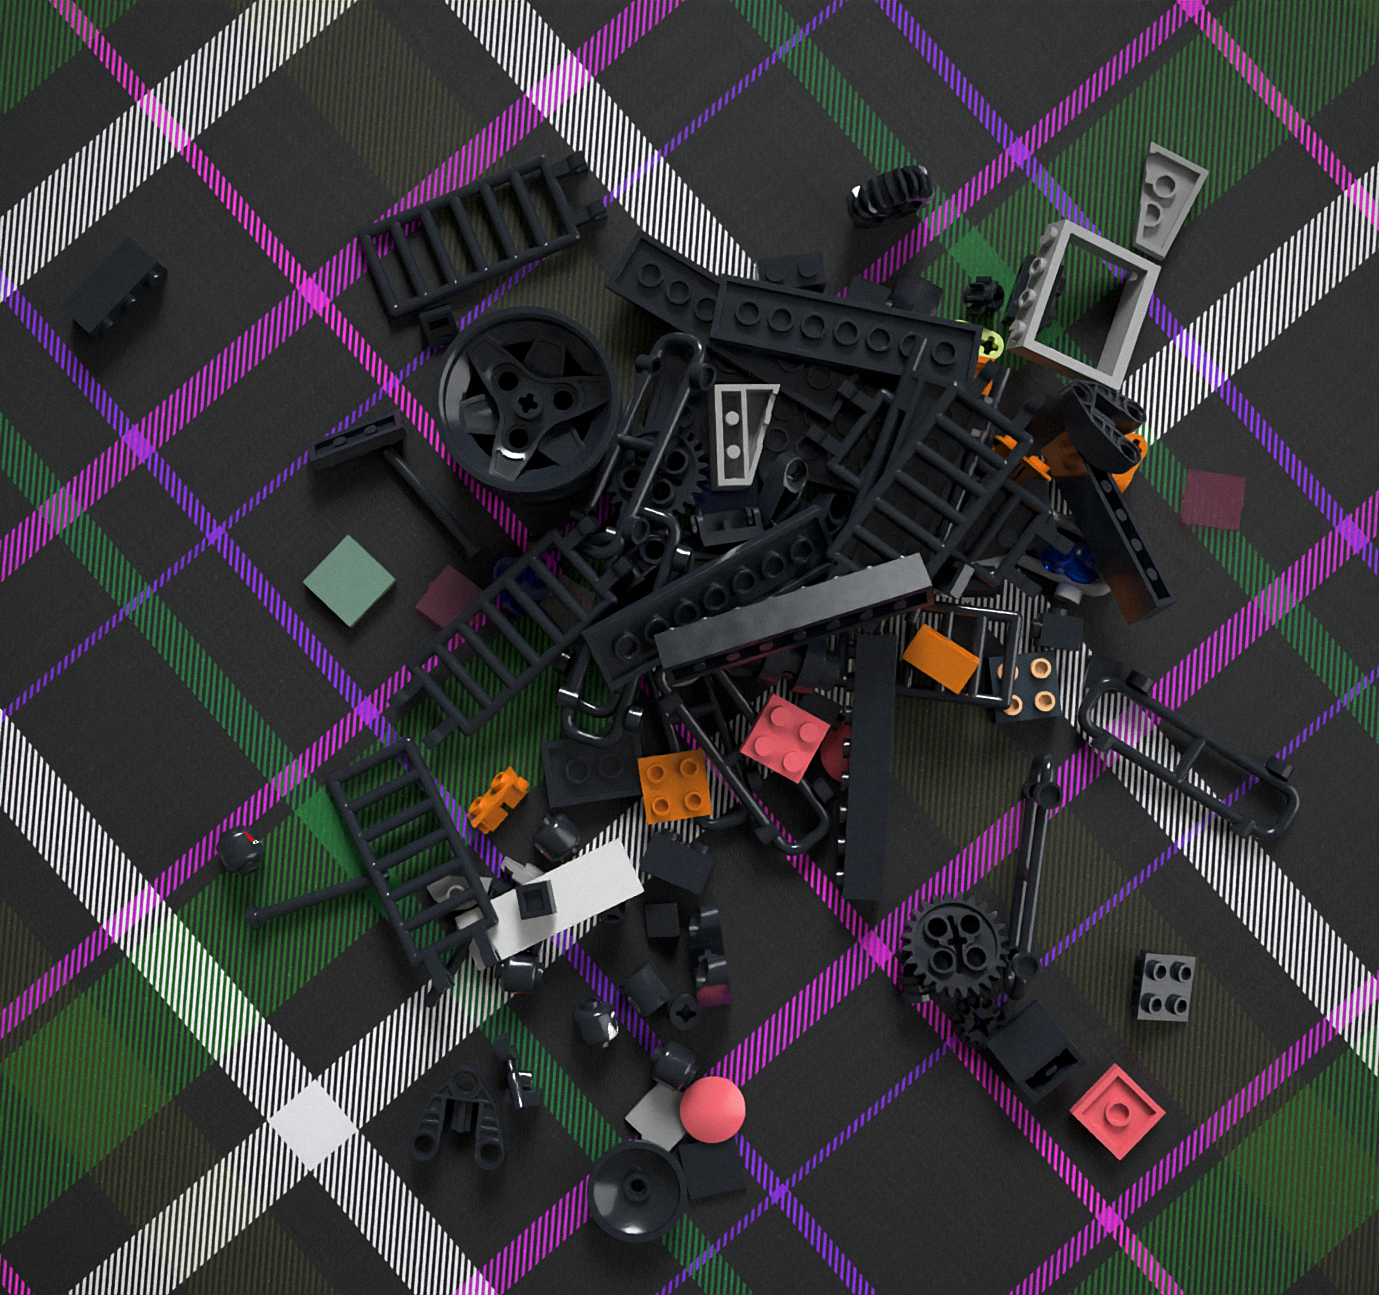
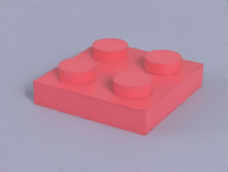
(784, 737)
(1117, 1111)

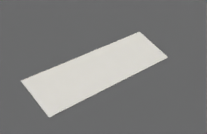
(579, 890)

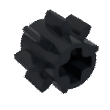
(983, 297)

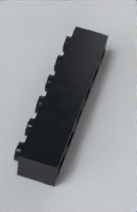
(1109, 532)

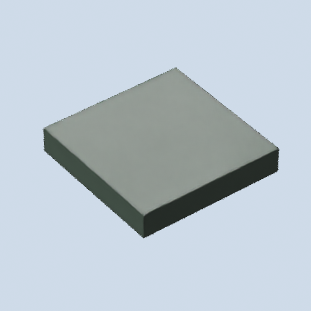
(349, 581)

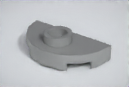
(520, 873)
(452, 885)

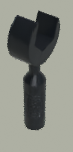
(507, 1055)

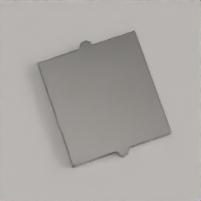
(659, 1116)

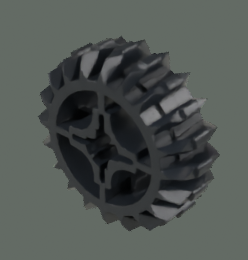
(890, 196)

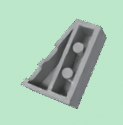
(736, 432)

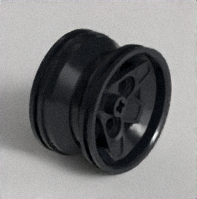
(500, 413)

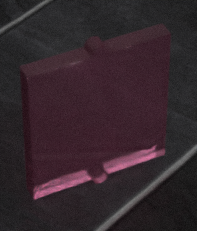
(1212, 500)
(448, 597)

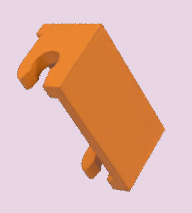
(941, 658)

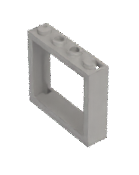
(1126, 321)

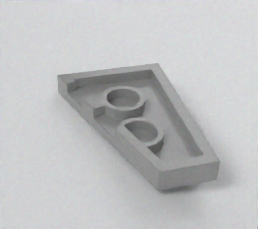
(1165, 199)

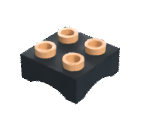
(1034, 688)

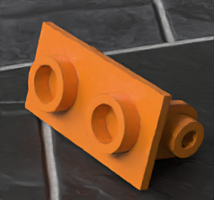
(486, 810)

